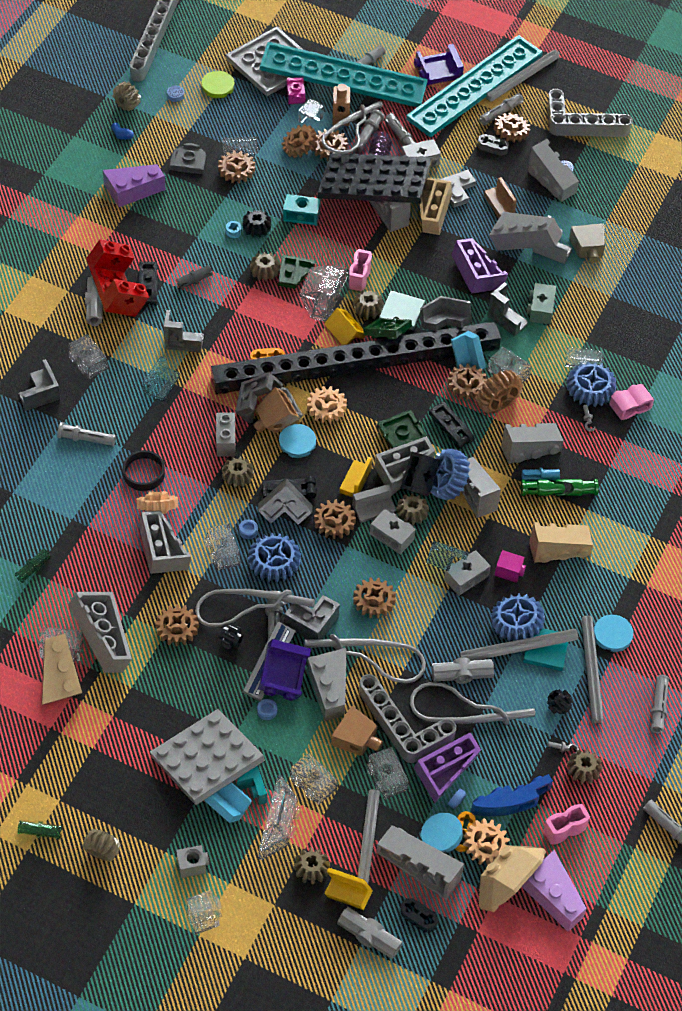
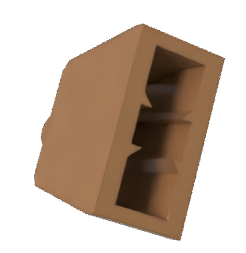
(341, 97)
(275, 412)
(356, 733)

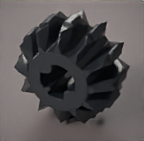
(256, 223)

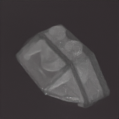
(322, 290)
(280, 820)

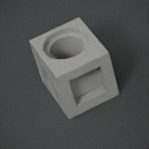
(187, 869)

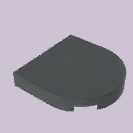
(188, 159)

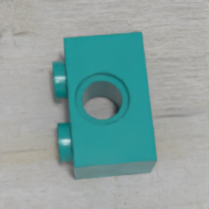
(301, 209)

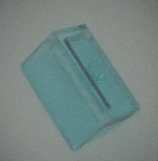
(160, 380)
(442, 555)

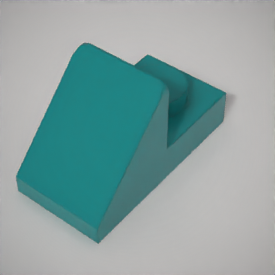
(254, 781)

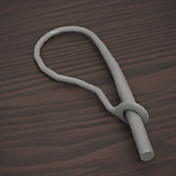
(359, 114)
(281, 599)
(338, 644)
(499, 714)

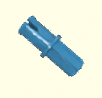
(534, 475)

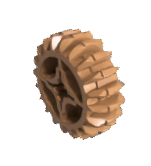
(499, 391)

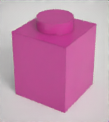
(510, 566)

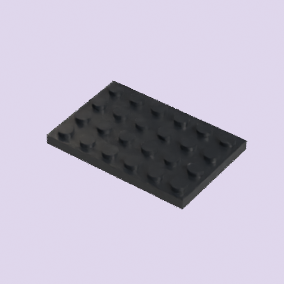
(375, 178)

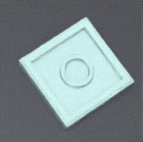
(403, 307)

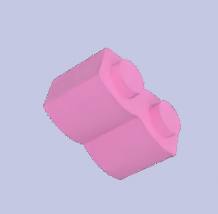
(360, 270)
(631, 401)
(566, 824)

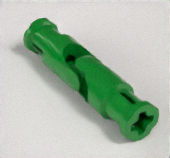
(544, 487)

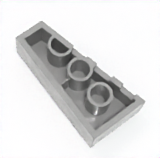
(393, 214)
(524, 231)
(102, 628)
(421, 861)

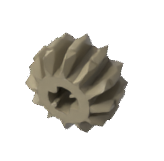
(126, 96)
(265, 266)
(368, 304)
(237, 472)
(412, 509)
(577, 763)
(101, 845)
(315, 872)

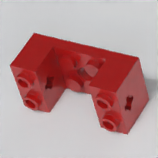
(107, 265)

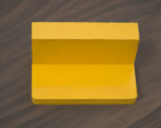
(344, 326)
(356, 477)
(348, 889)

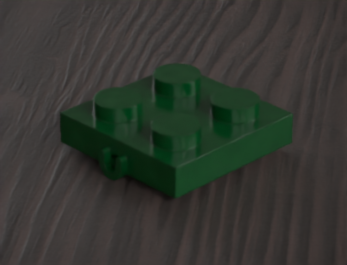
(387, 327)
(401, 429)

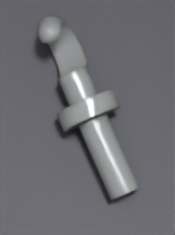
(588, 417)
(562, 746)

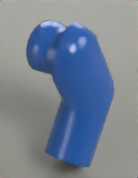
(122, 133)

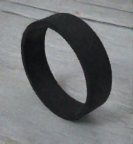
(143, 454)

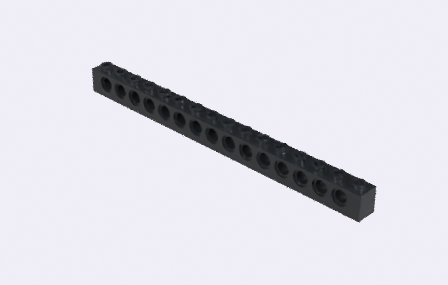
(351, 357)

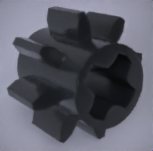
(231, 636)
(559, 701)

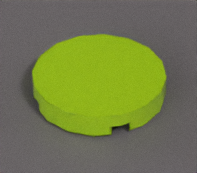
(217, 84)

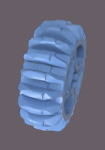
(580, 384)
(451, 474)
(277, 563)
(507, 612)

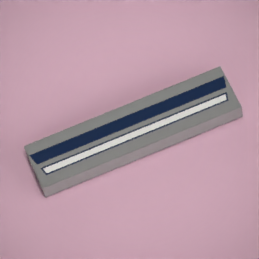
(280, 632)

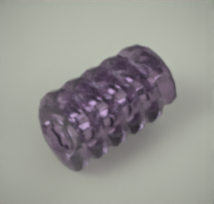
(380, 144)

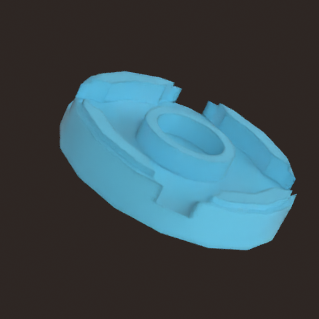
(297, 440)
(613, 633)
(442, 832)

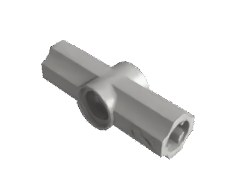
(93, 304)
(462, 670)
(370, 932)

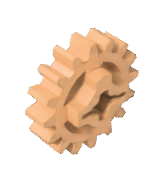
(326, 404)
(157, 502)
(484, 833)

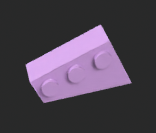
(555, 892)

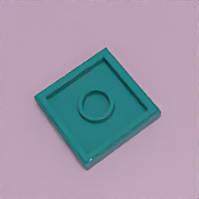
(548, 656)

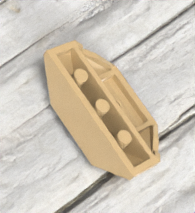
(508, 874)

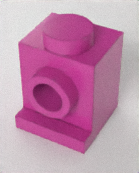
(295, 90)

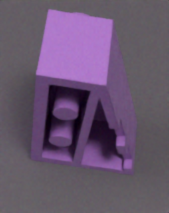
(133, 183)
(476, 268)
(446, 765)

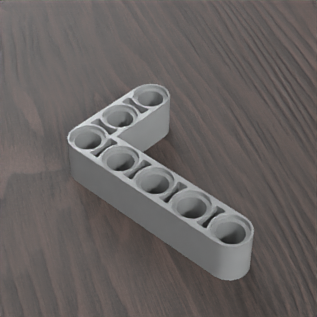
(584, 123)
(399, 724)

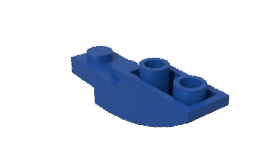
(506, 802)

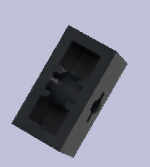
(420, 473)

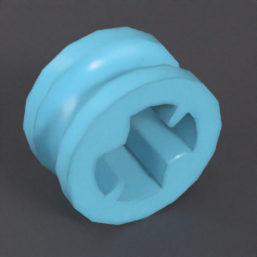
(229, 229)

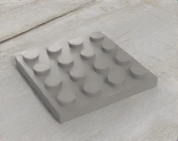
(249, 57)
(207, 756)

